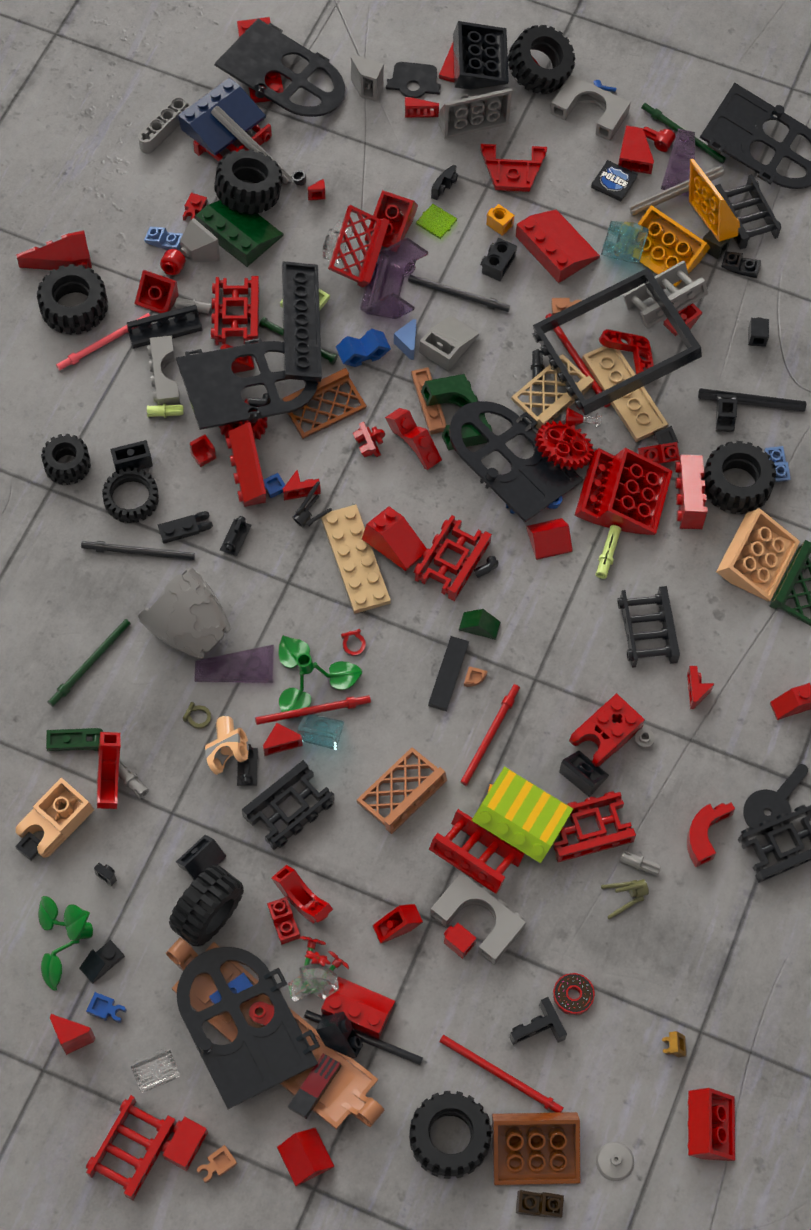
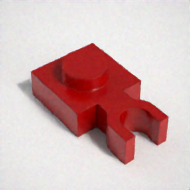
(194, 205)

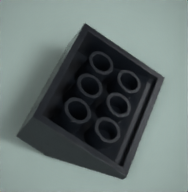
(479, 56)

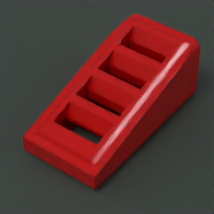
(420, 108)

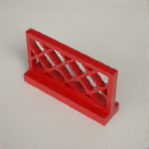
(370, 254)

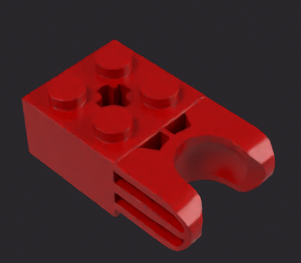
(605, 733)

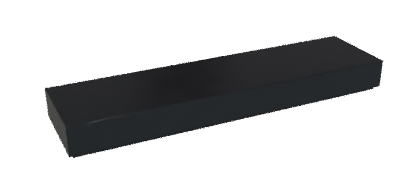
(448, 673)

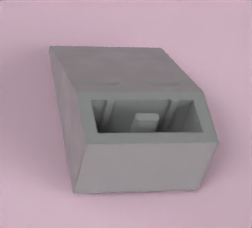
(447, 342)

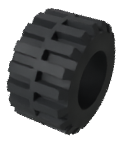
(62, 447)

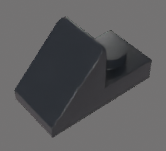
(101, 961)

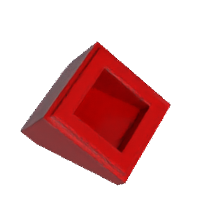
(317, 191)

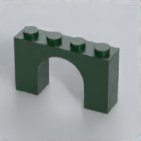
(458, 391)

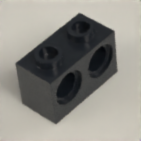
(501, 260)

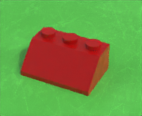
(363, 1007)
(711, 1125)

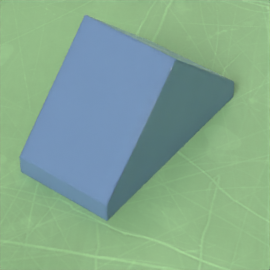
(405, 339)

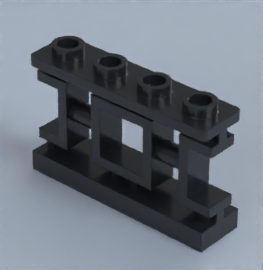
(277, 794)
(792, 857)

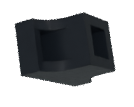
(726, 412)

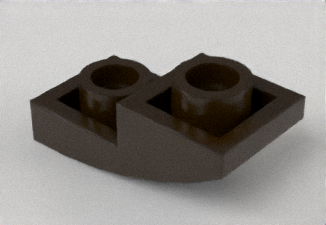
(539, 1204)

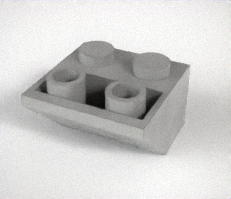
(367, 77)

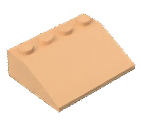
(758, 555)

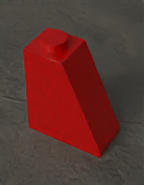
(635, 151)

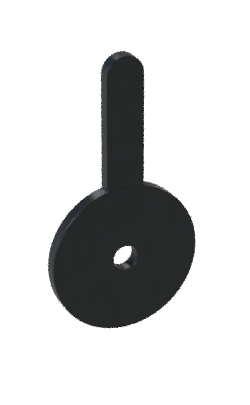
(772, 800)

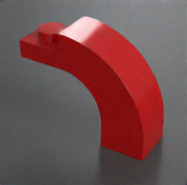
(698, 843)
(300, 895)

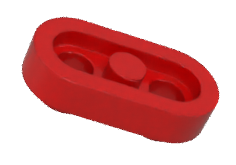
(267, 1015)

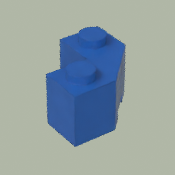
(370, 346)

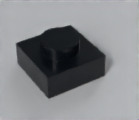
(666, 436)
(28, 846)
(106, 873)

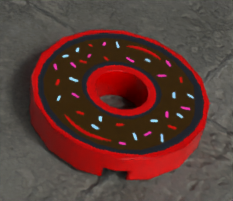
(576, 982)

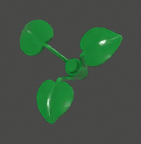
(297, 653)
(77, 928)

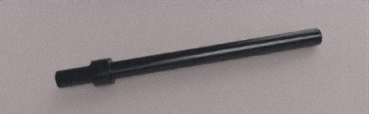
(490, 303)
(101, 546)
(374, 1041)

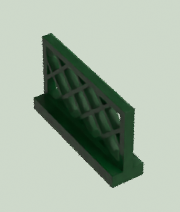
(788, 582)

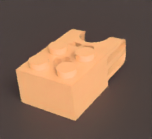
(50, 818)

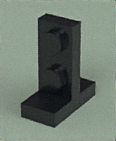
(540, 1024)

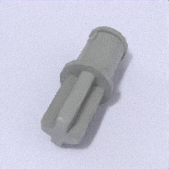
(201, 306)
(640, 863)

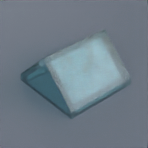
(320, 731)

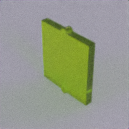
(436, 221)

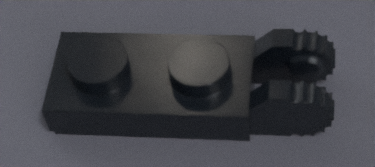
(184, 527)

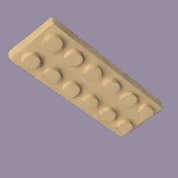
(636, 408)
(355, 559)

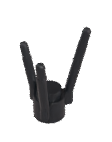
(302, 515)

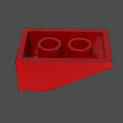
(399, 212)
(394, 538)

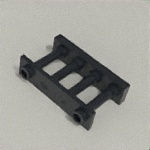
(757, 199)
(666, 633)

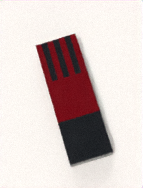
(314, 1086)

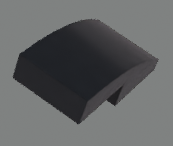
(444, 181)
(744, 266)

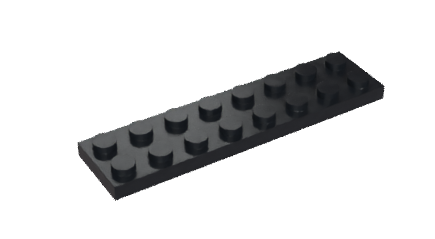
(301, 322)

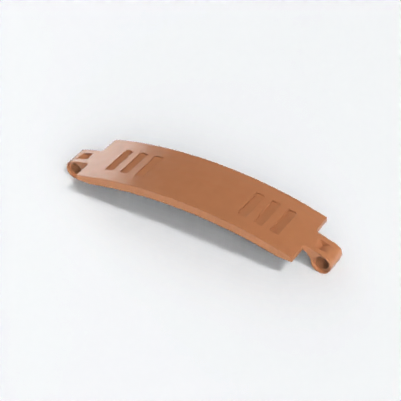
(349, 1086)

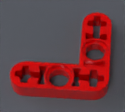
(637, 344)

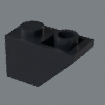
(339, 1034)

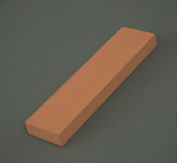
(433, 414)

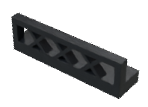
(177, 327)

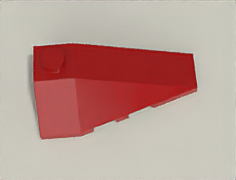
(66, 251)

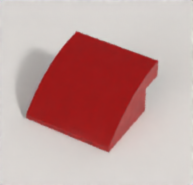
(624, 492)

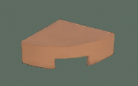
(474, 676)

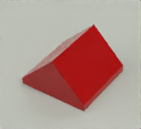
(156, 292)
(550, 538)
(71, 1034)
(305, 1156)

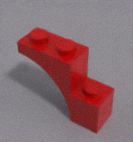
(416, 437)
(108, 770)

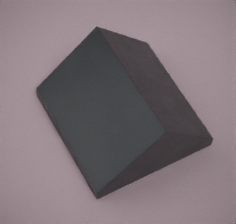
(582, 773)

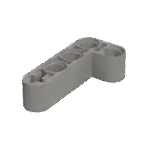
(162, 125)

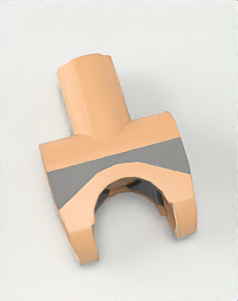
(228, 743)

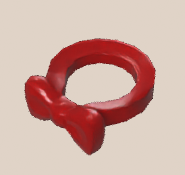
(356, 633)

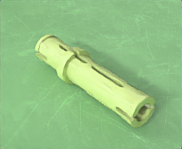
(603, 567)

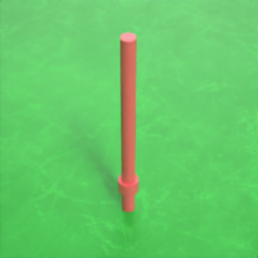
(74, 358)

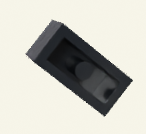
(132, 455)

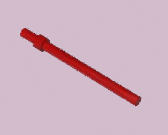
(350, 702)
(507, 704)

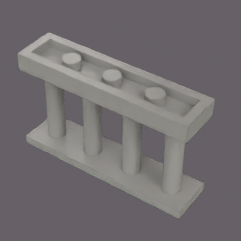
(679, 298)

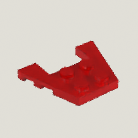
(513, 174)

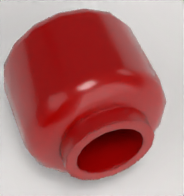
(172, 262)

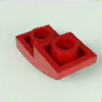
(661, 453)
(283, 920)

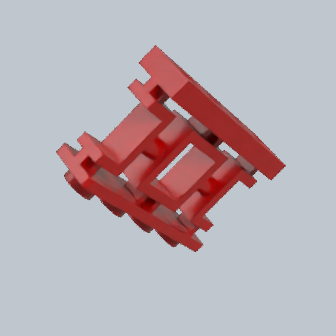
(250, 310)
(466, 564)
(597, 840)

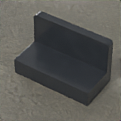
(201, 856)

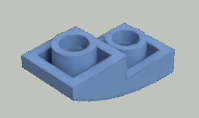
(162, 239)
(781, 466)

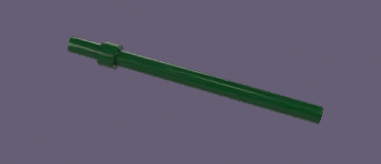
(657, 115)
(64, 689)

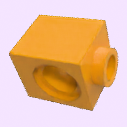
(500, 219)

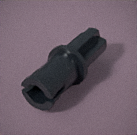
(537, 363)

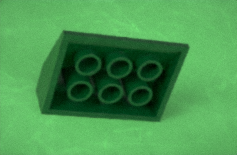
(239, 234)

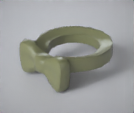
(192, 707)

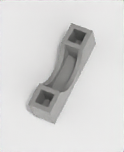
(162, 354)

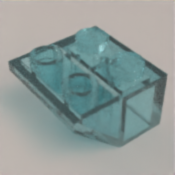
(625, 241)

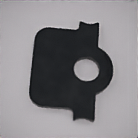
(422, 74)

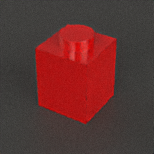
(459, 940)

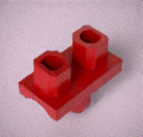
(364, 433)

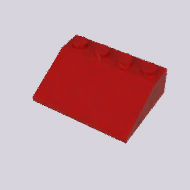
(555, 244)

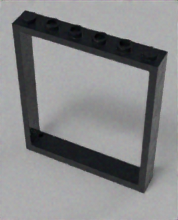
(638, 380)

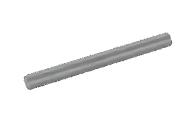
(242, 136)
(672, 192)

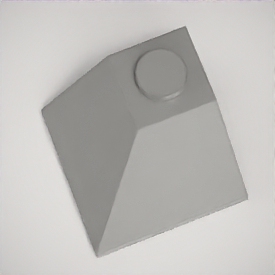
(199, 243)

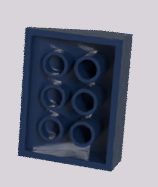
(209, 131)

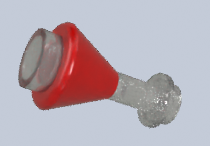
(574, 418)

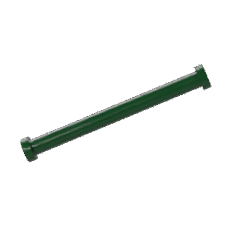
(265, 323)

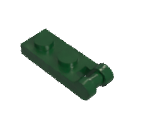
(72, 739)

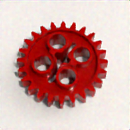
(564, 445)

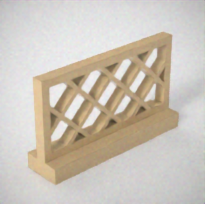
(553, 410)

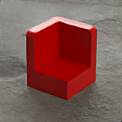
(202, 450)

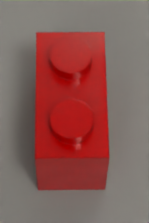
(184, 1143)

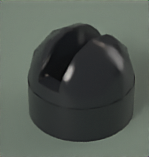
(296, 176)

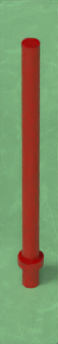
(576, 358)
(547, 1102)

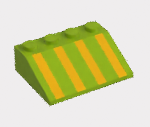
(522, 814)

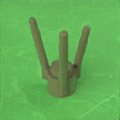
(636, 889)

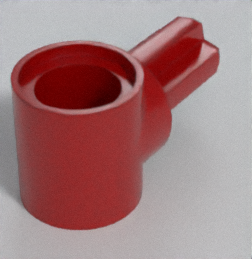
(662, 139)

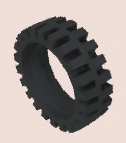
(130, 476)

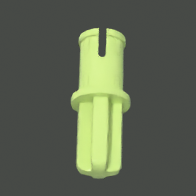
(165, 410)

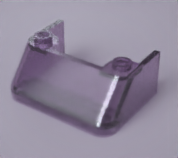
(384, 289)

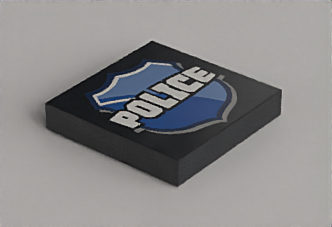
(614, 180)

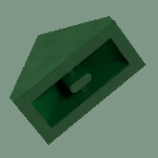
(480, 623)

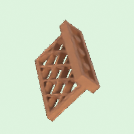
(413, 800)

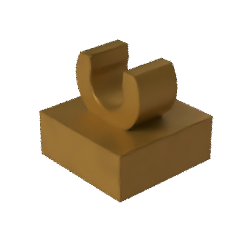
(677, 1044)

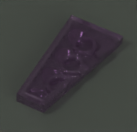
(679, 162)
(242, 666)

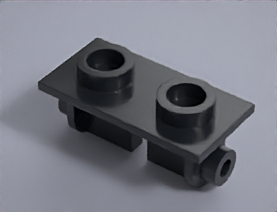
(235, 536)
(248, 769)

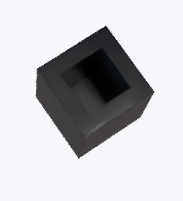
(758, 332)

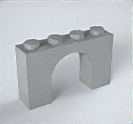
(578, 91)
(466, 892)

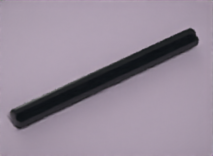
(755, 400)

